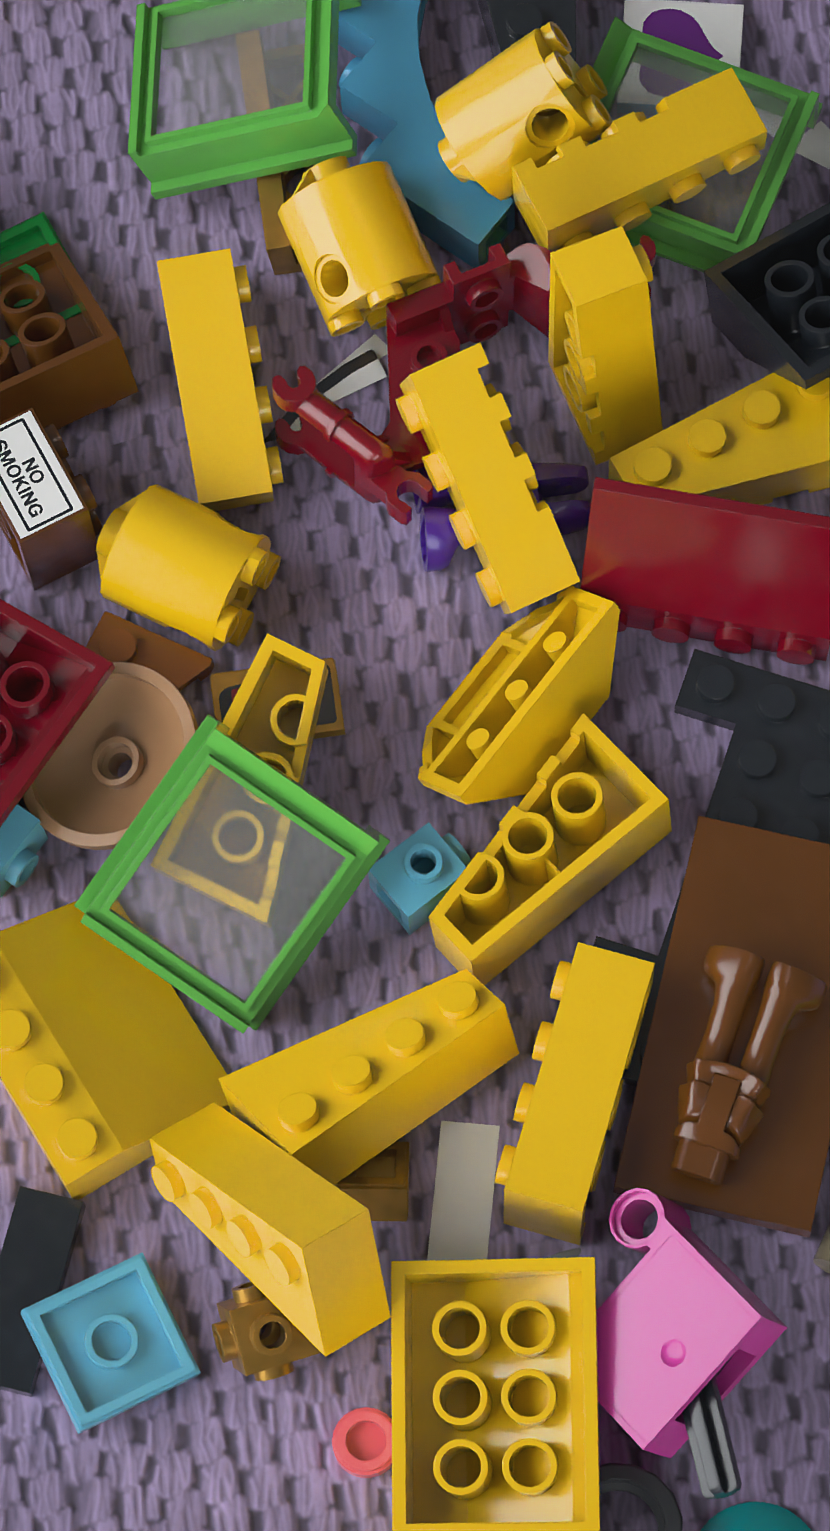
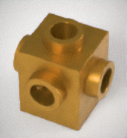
(239, 1338)

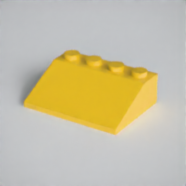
(95, 1049)
(495, 1395)

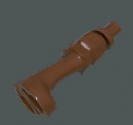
(724, 1101)

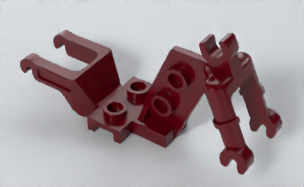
(419, 333)

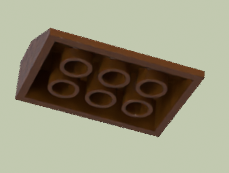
(59, 364)

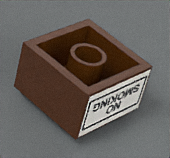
(42, 504)

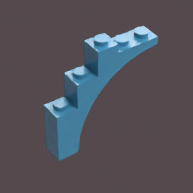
(391, 99)

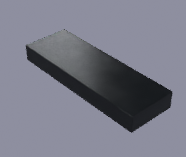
(32, 1269)

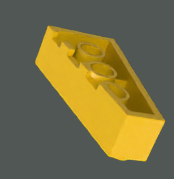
(640, 163)
(605, 341)
(217, 381)
(742, 448)
(486, 481)
(279, 706)
(552, 853)
(374, 1076)
(574, 1092)
(276, 1223)

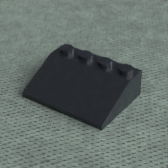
(777, 300)

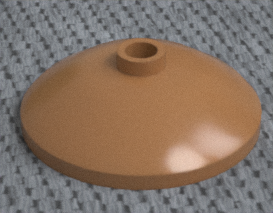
(130, 718)

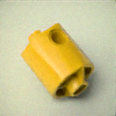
(519, 110)
(356, 242)
(183, 566)

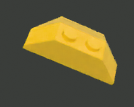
(522, 700)

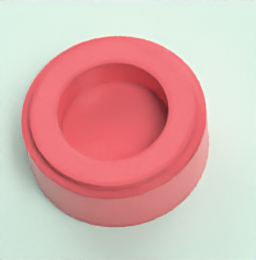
(364, 1442)

